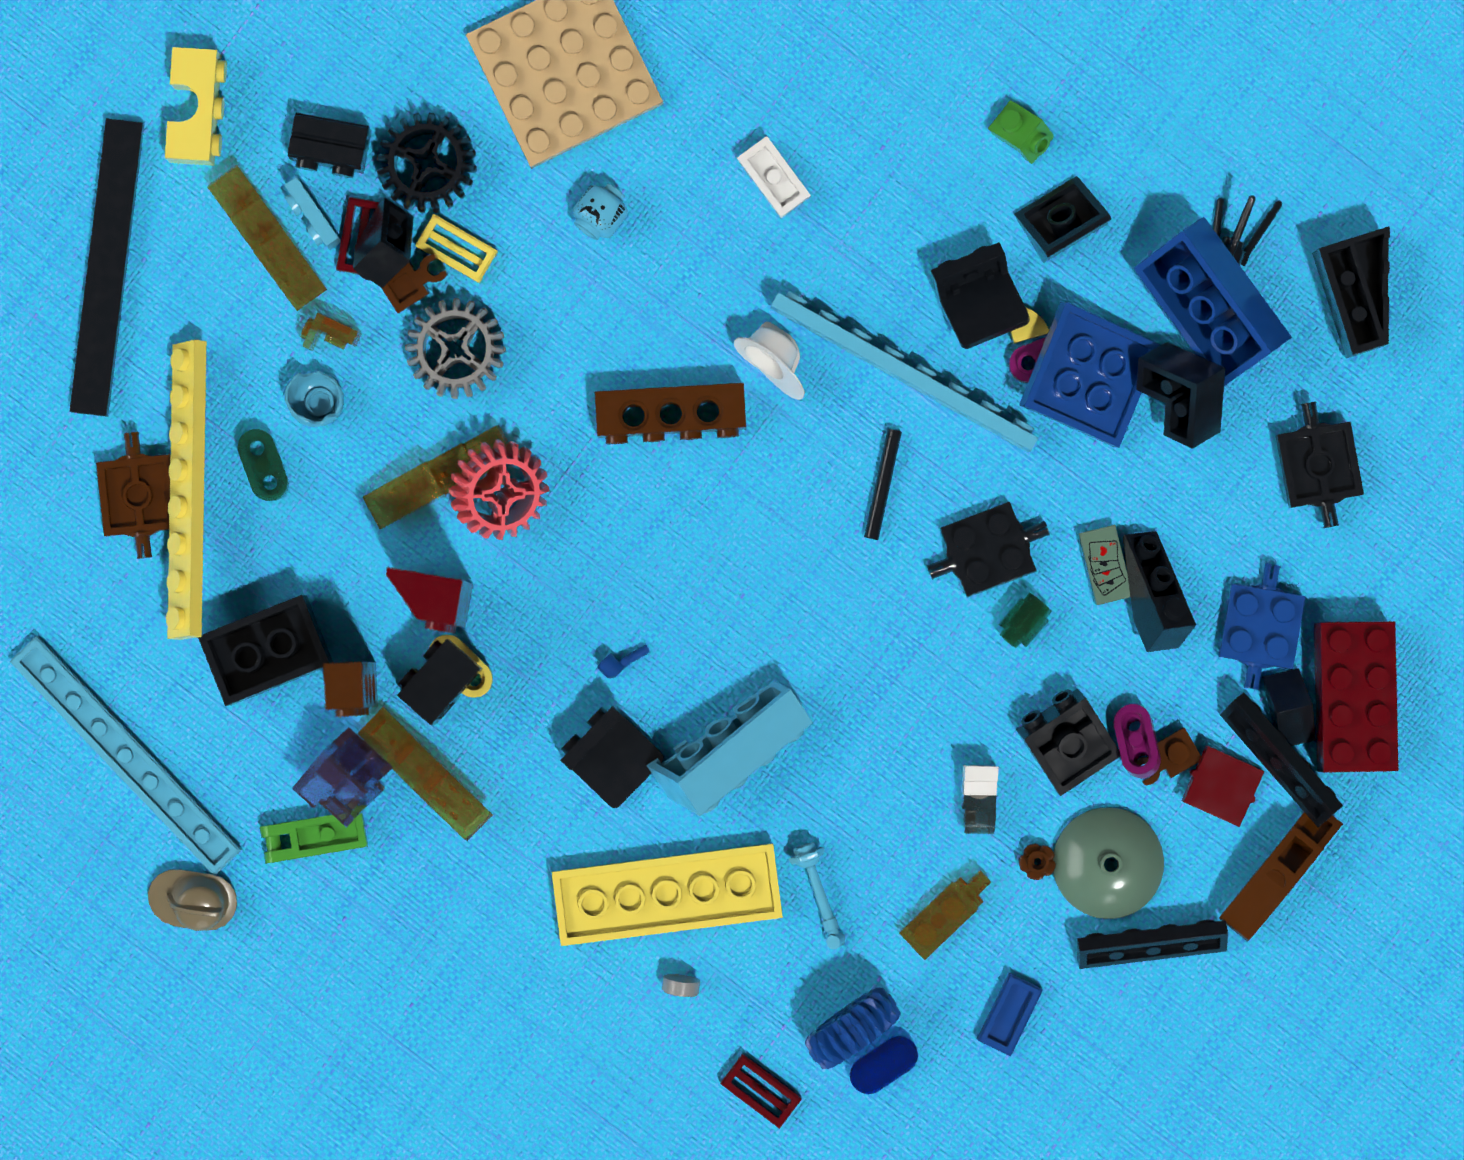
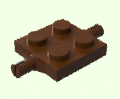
(135, 495)

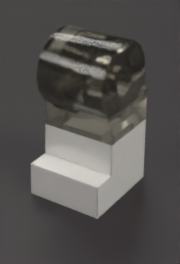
(979, 798)

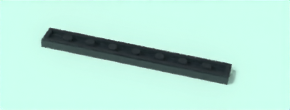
(107, 267)

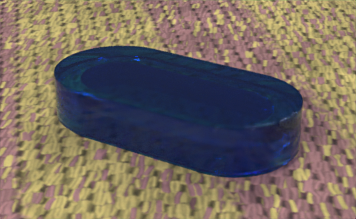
(883, 1064)

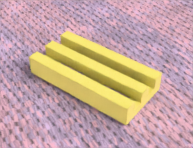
(483, 264)

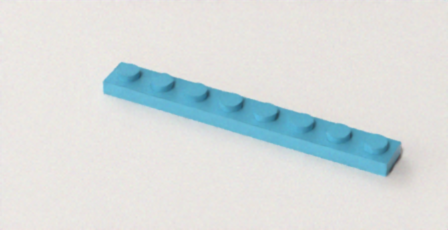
(891, 363)

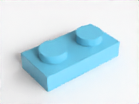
(301, 201)

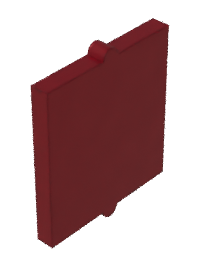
(1222, 786)

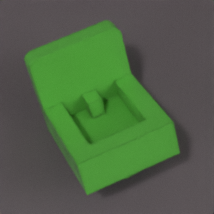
(1022, 131)

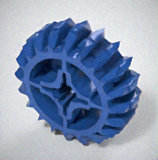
(852, 1028)

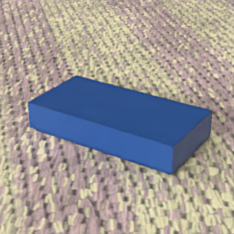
(1009, 1014)

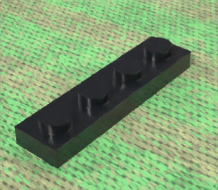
(1281, 759)
(1152, 944)

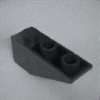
(1155, 594)

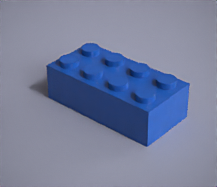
(1212, 300)

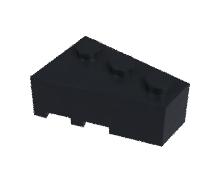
(1357, 289)

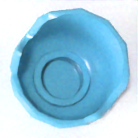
(314, 399)

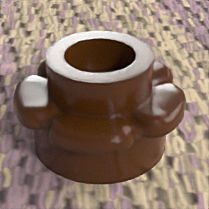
(1034, 871)

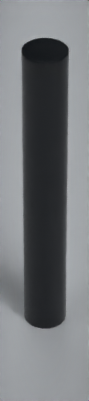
(882, 484)

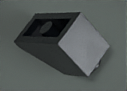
(384, 244)

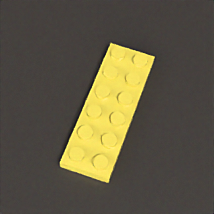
(667, 894)

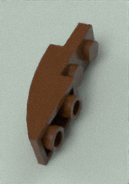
(1278, 875)

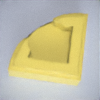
(1035, 328)

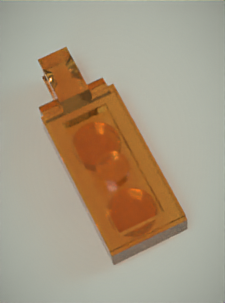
(944, 914)

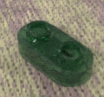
(264, 465)

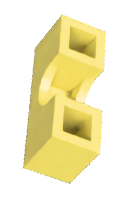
(196, 138)

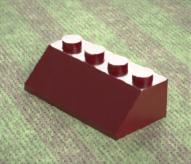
(433, 598)

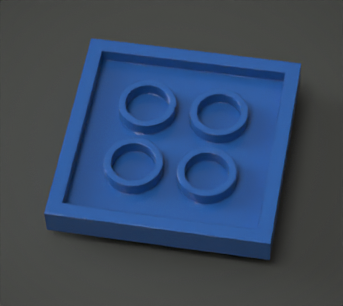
(1087, 375)

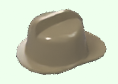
(192, 899)

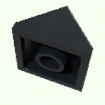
(1062, 218)

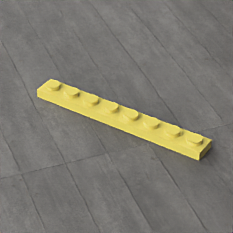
(186, 490)

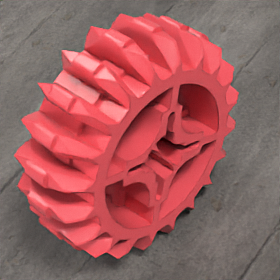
(526, 491)

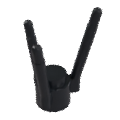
(1234, 244)

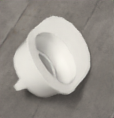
(775, 356)

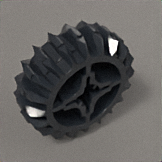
(433, 146)

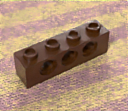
(613, 404)
(350, 688)

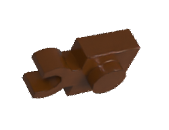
(409, 284)
(1176, 755)

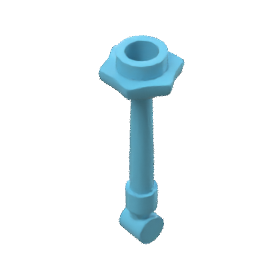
(807, 857)

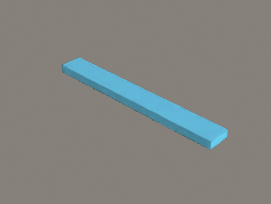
(125, 755)

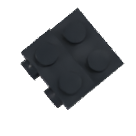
(1068, 740)

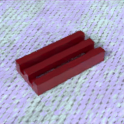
(347, 230)
(786, 1109)

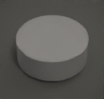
(680, 985)

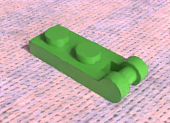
(313, 837)

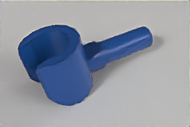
(612, 666)

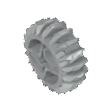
(444, 362)

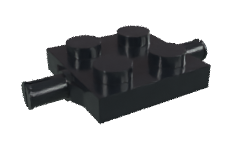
(1319, 464)
(988, 549)

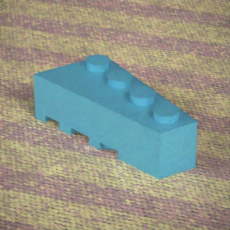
(731, 749)

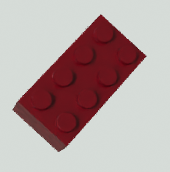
(1356, 696)

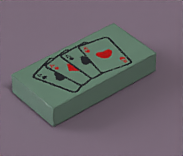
(1105, 564)

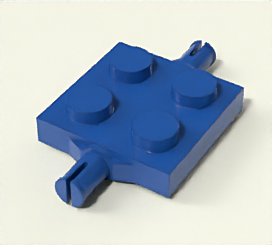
(1262, 626)

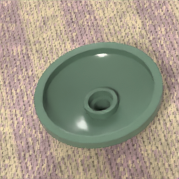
(1081, 859)

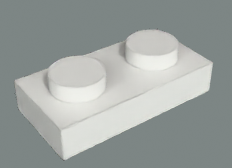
(773, 177)

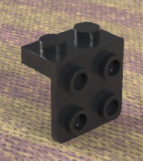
(979, 296)
(611, 756)

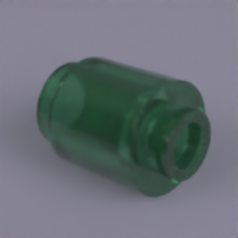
(1024, 621)

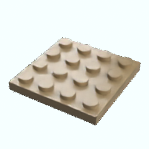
(563, 73)

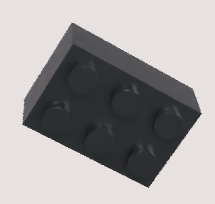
(265, 650)

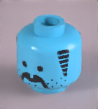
(600, 211)

